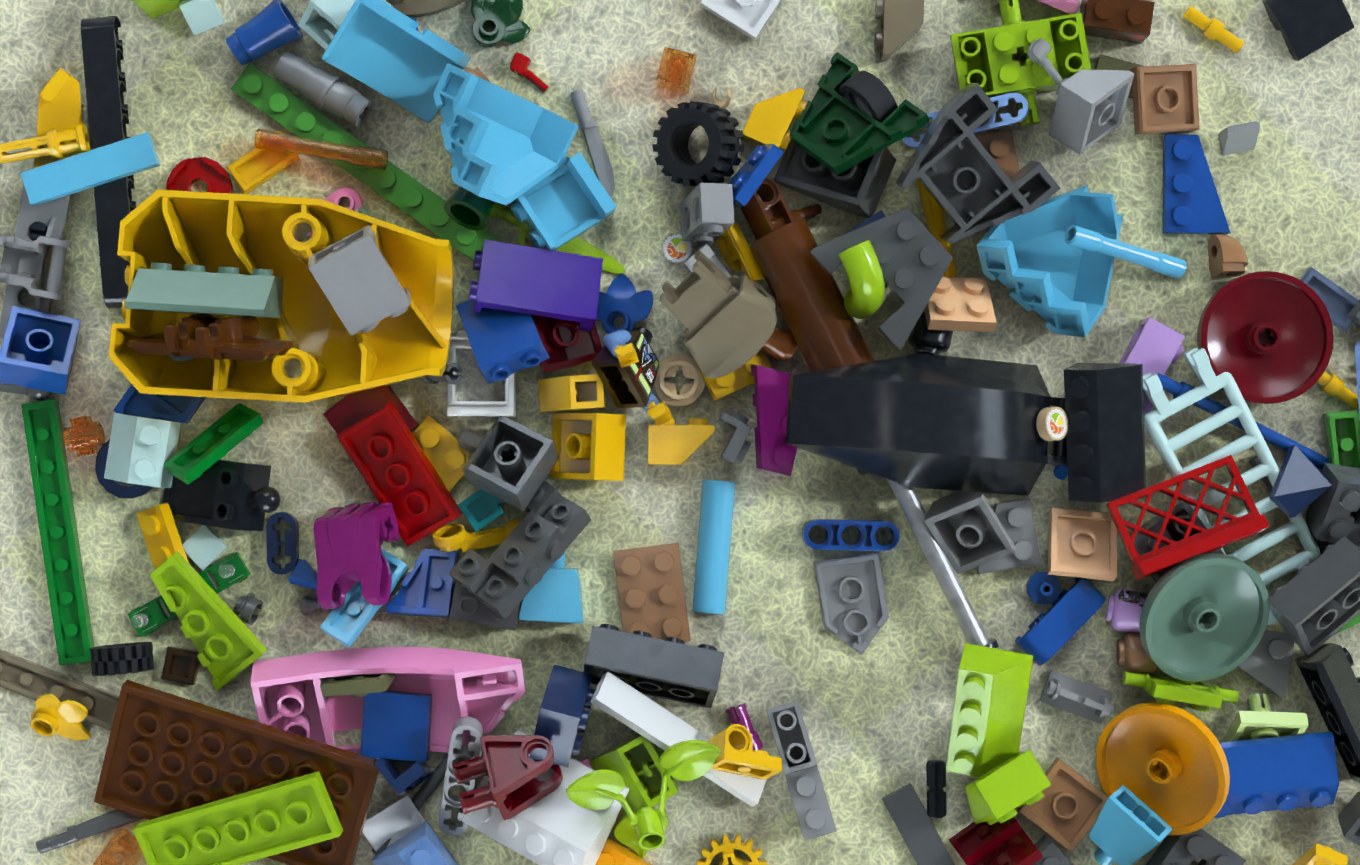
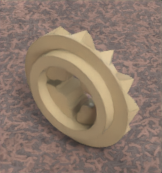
(666, 390)

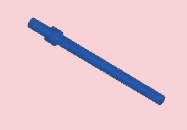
(1214, 407)

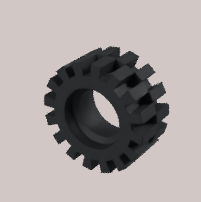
(122, 658)

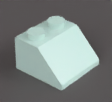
(140, 449)

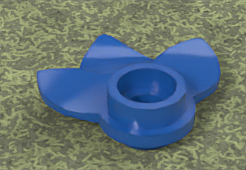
(623, 302)

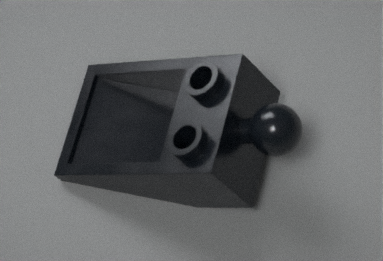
(225, 496)

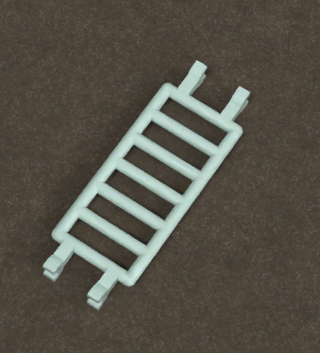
(1209, 384)

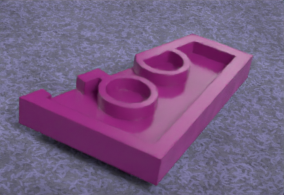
(771, 411)

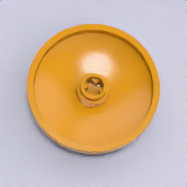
(1166, 762)

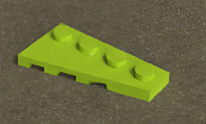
(215, 630)

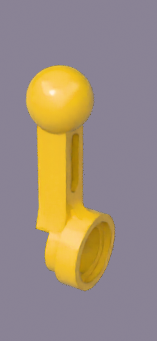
(454, 536)

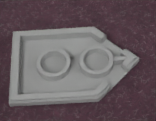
(852, 598)

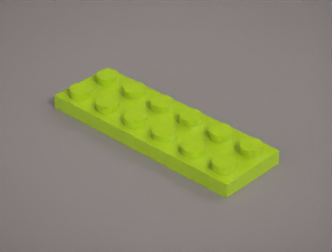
(243, 826)

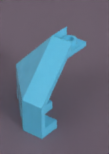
(498, 138)
(1047, 274)

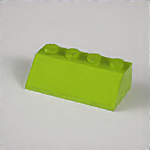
(988, 708)

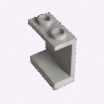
(359, 281)

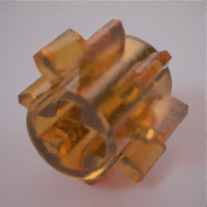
(83, 436)

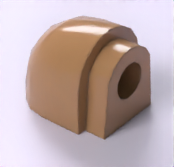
(1226, 257)

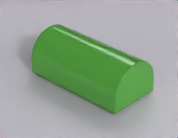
(1343, 438)

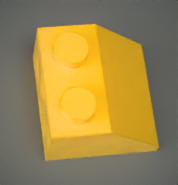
(589, 446)

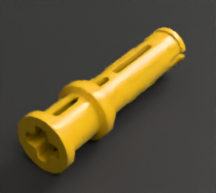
(55, 145)

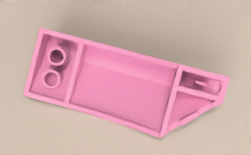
(460, 685)

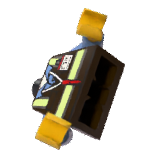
(629, 371)

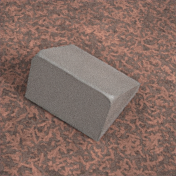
(1239, 138)

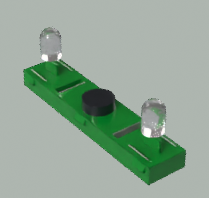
(226, 573)

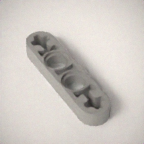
(456, 750)

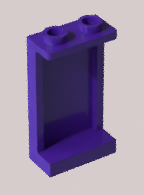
(537, 282)

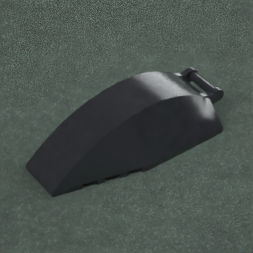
(928, 421)

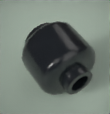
(929, 341)

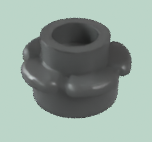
(245, 606)

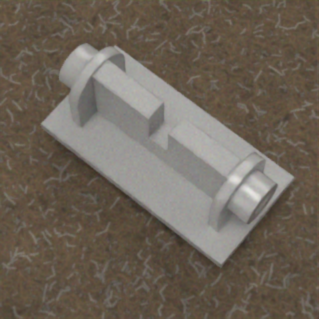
(1077, 697)

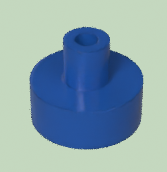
(1036, 584)

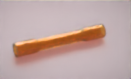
(285, 143)

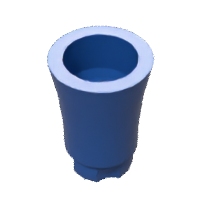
(264, 33)

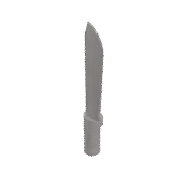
(594, 142)

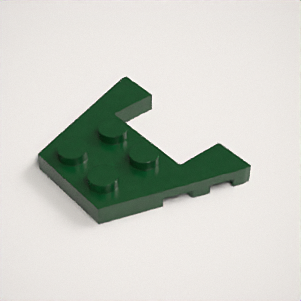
(842, 133)

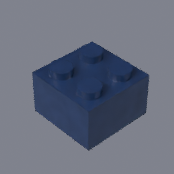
(564, 714)

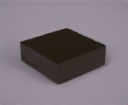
(180, 665)

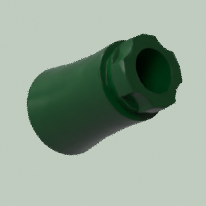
(468, 209)

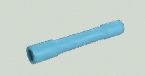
(1095, 242)

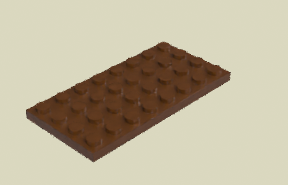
(186, 754)

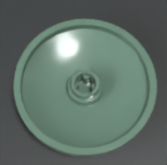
(1204, 617)

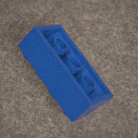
(1280, 773)

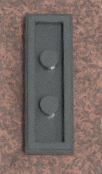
(916, 827)

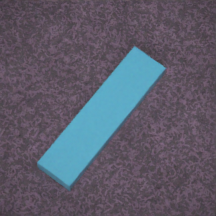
(90, 169)

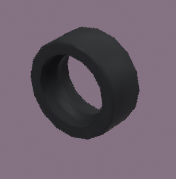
(869, 95)

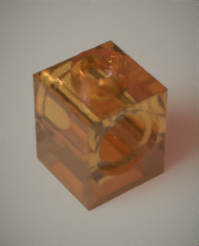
(676, 70)
(123, 843)

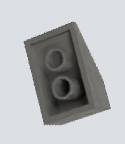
(852, 191)

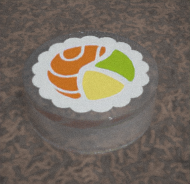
(675, 250)

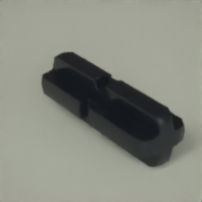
(936, 795)

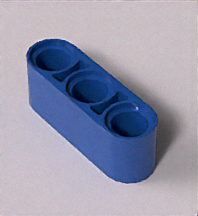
(865, 541)
(1061, 621)

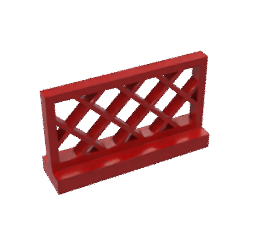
(1202, 543)

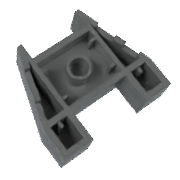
(965, 175)

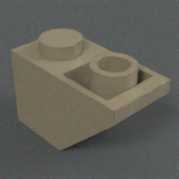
(899, 23)

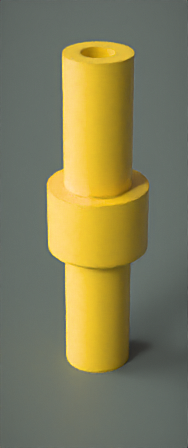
(1213, 29)
(1335, 386)

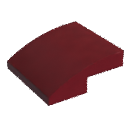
(363, 403)
(995, 844)

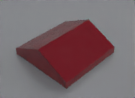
(566, 343)

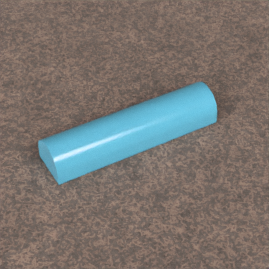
(713, 546)

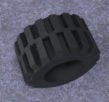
(674, 139)

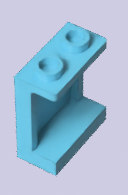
(563, 205)

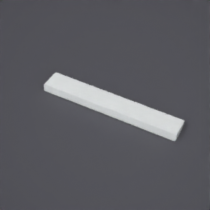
(665, 730)

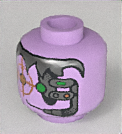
(1125, 610)

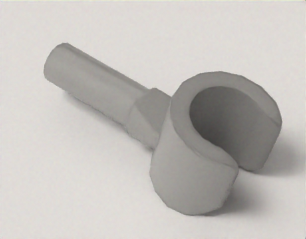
(1037, 53)

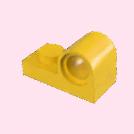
(739, 756)

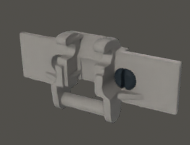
(26, 256)

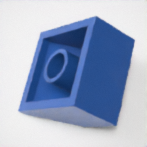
(38, 350)

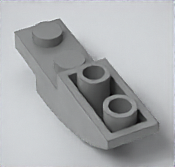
(801, 770)

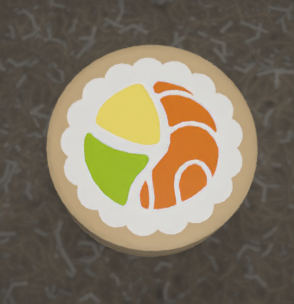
(1052, 423)

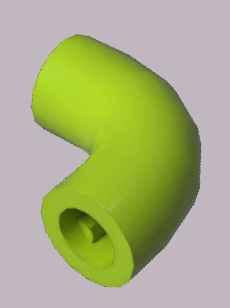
(865, 280)

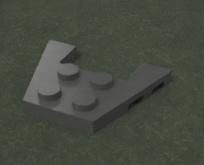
(909, 261)

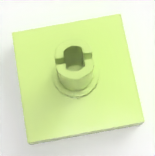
(1263, 723)

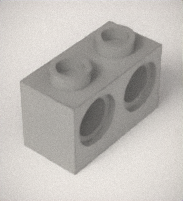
(707, 213)

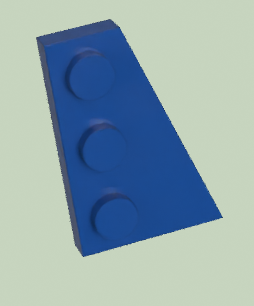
(1189, 190)

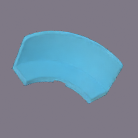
(392, 56)

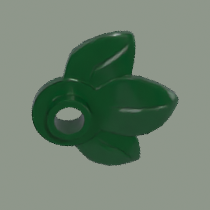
(503, 17)

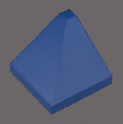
(304, 575)

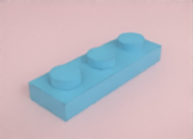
(349, 621)

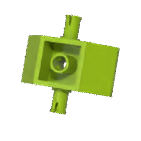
(987, 55)

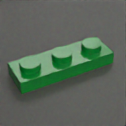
(213, 443)

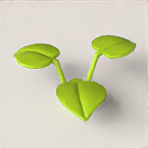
(647, 826)

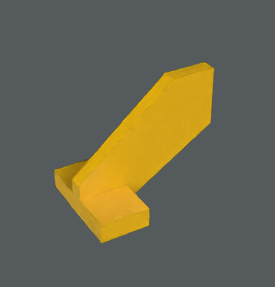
(58, 109)

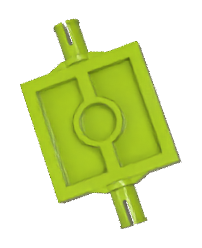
(1169, 690)

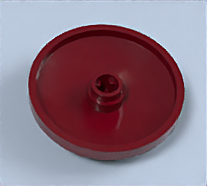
(1267, 335)

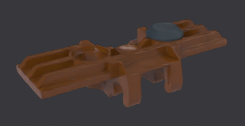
(228, 339)

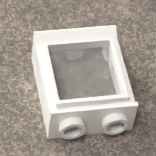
(472, 393)

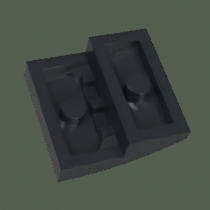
(1308, 23)

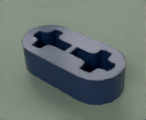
(274, 542)

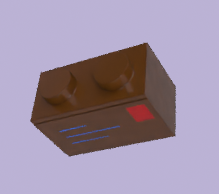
(1118, 19)

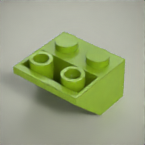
(640, 767)
(1006, 788)

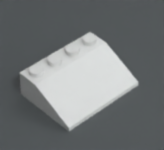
(554, 827)

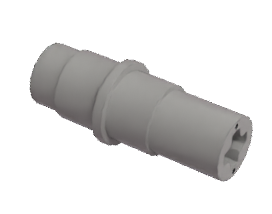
(322, 88)

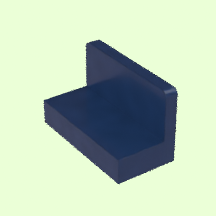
(407, 781)

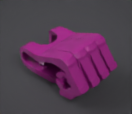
(350, 552)

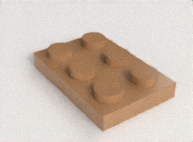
(652, 591)

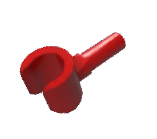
(520, 65)

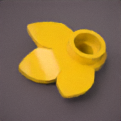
(59, 717)

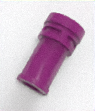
(744, 721)

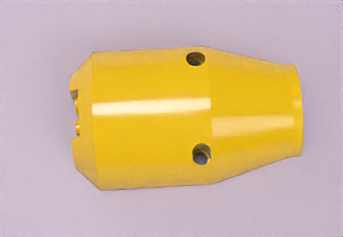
(270, 235)

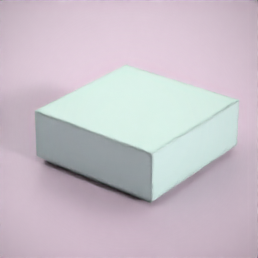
(201, 15)
(204, 547)

